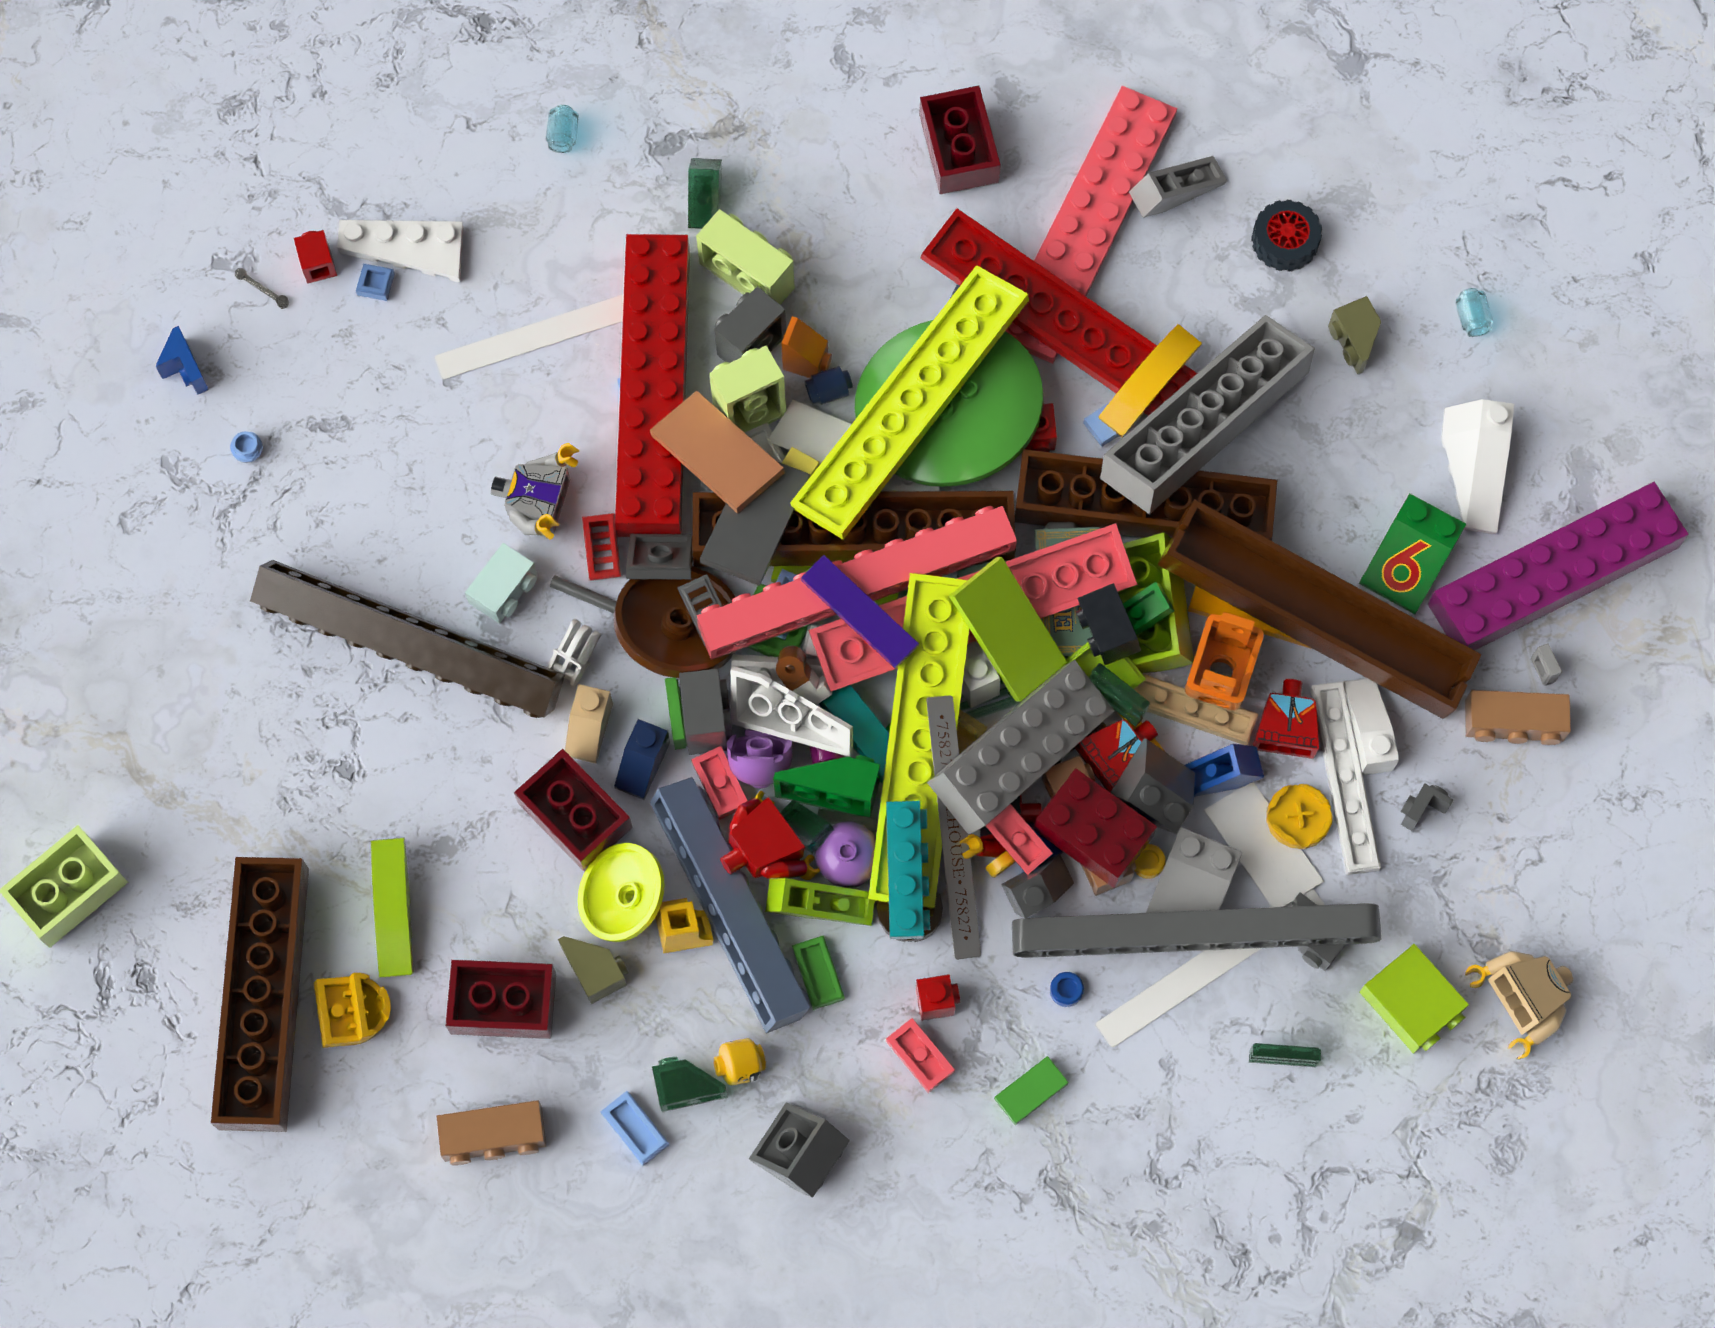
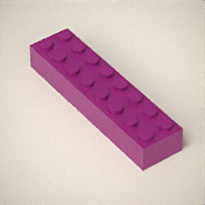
(1558, 568)

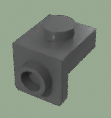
(1428, 795)

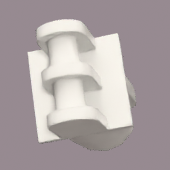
(576, 649)

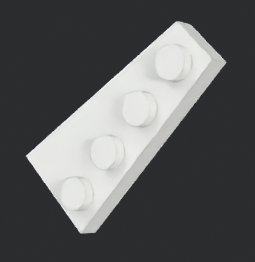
(419, 245)

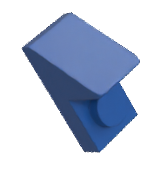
(178, 358)

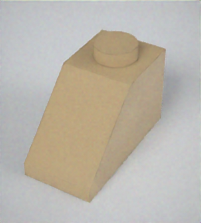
(588, 723)

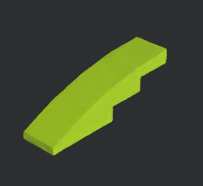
(391, 907)

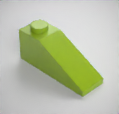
(819, 901)

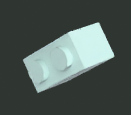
(502, 583)

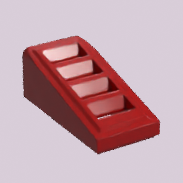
(596, 521)

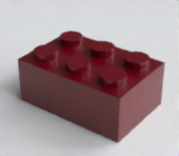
(959, 139)
(573, 809)
(1095, 828)
(501, 999)

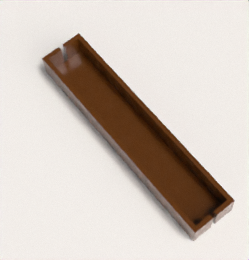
(1319, 609)

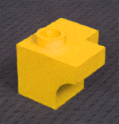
(682, 926)

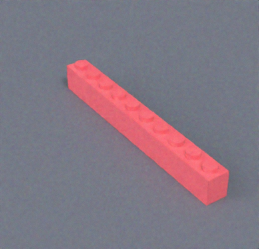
(876, 573)

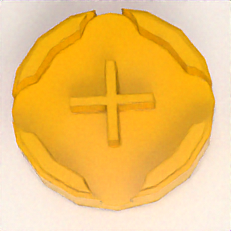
(1299, 816)

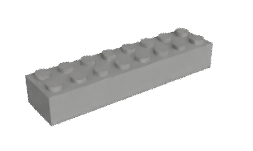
(1206, 414)

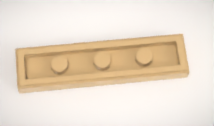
(1174, 704)

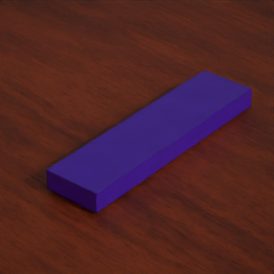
(859, 612)

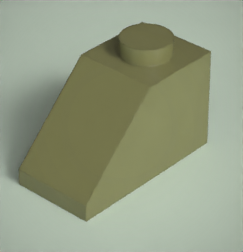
(594, 967)

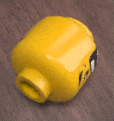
(739, 1061)

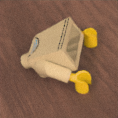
(1530, 993)

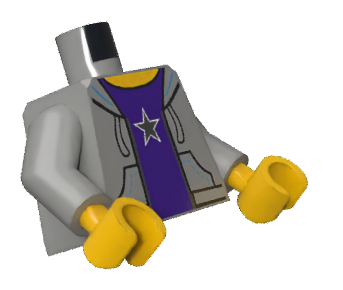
(537, 492)

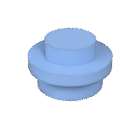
(246, 446)

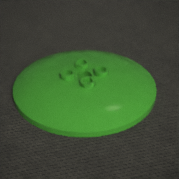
(983, 423)

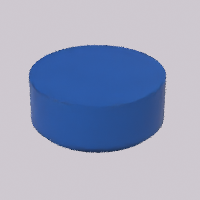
(1066, 989)

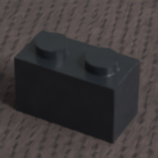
(1108, 623)

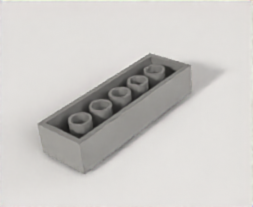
(1020, 747)

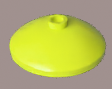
(608, 892)

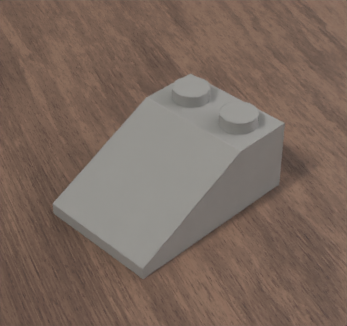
(1194, 875)

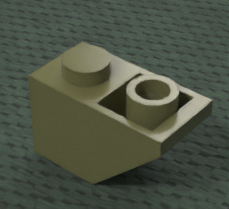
(1356, 330)

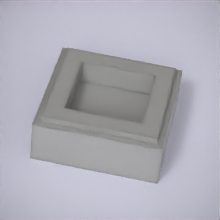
(1546, 664)

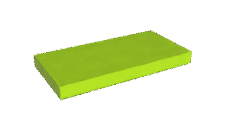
(1008, 629)

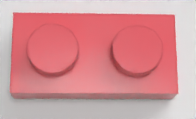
(719, 782)
(1019, 839)
(920, 1055)

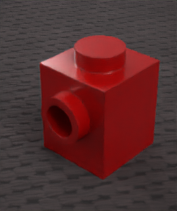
(1045, 435)
(936, 997)

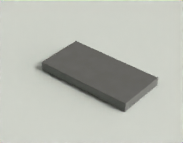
(748, 540)

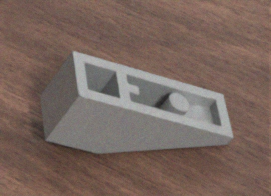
(1176, 185)

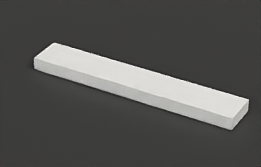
(1345, 778)

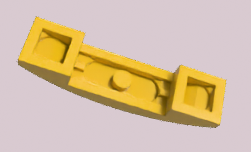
(1149, 380)

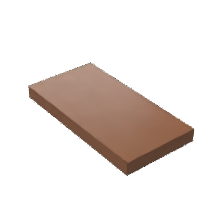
(717, 451)

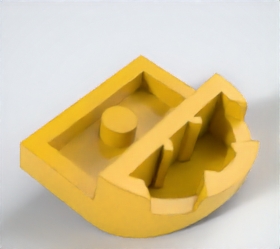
(350, 1009)

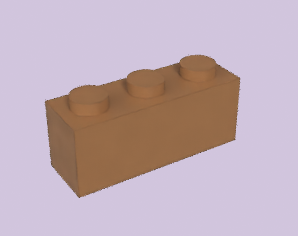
(1517, 716)
(491, 1132)

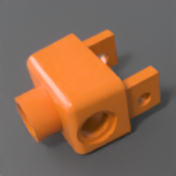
(1229, 641)

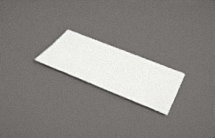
(808, 430)
(1274, 867)

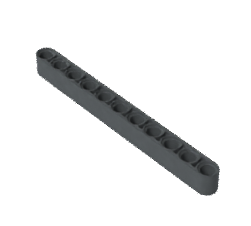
(1196, 930)

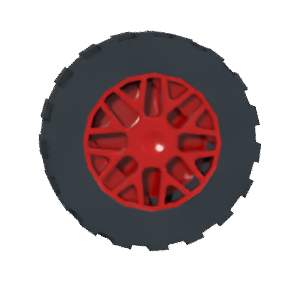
(1286, 235)

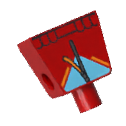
(1289, 723)
(1113, 748)

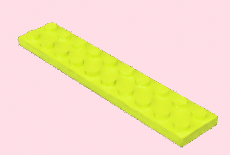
(909, 402)
(929, 671)

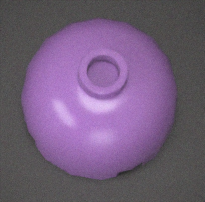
(758, 757)
(847, 855)

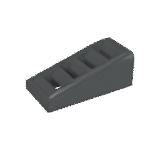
(691, 586)

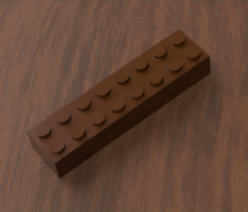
(1070, 490)
(260, 995)

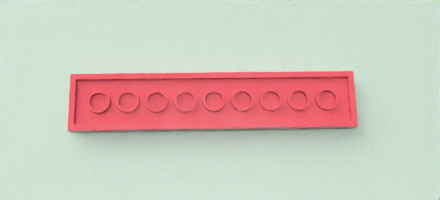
(1100, 197)
(1048, 577)

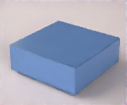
(375, 282)

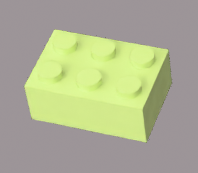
(744, 257)
(749, 389)
(63, 886)

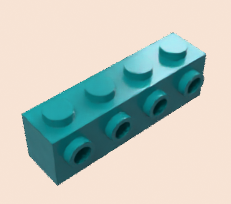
(905, 876)

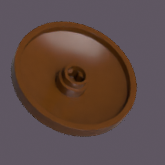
(658, 627)

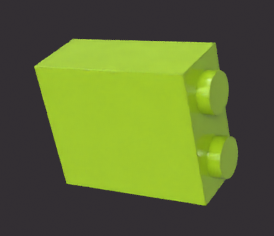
(1415, 999)

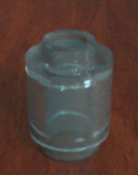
(562, 128)
(1474, 312)

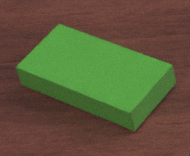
(676, 713)
(818, 972)
(1031, 1090)

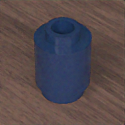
(828, 385)

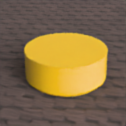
(1150, 862)
(1000, 864)

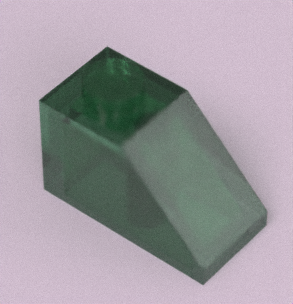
(703, 190)
(684, 1084)

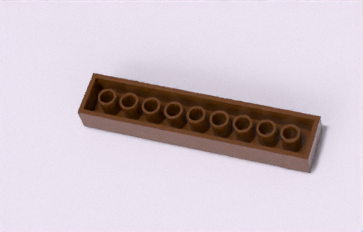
(886, 519)

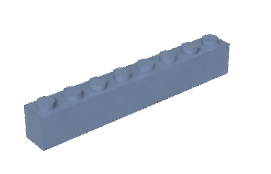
(730, 905)

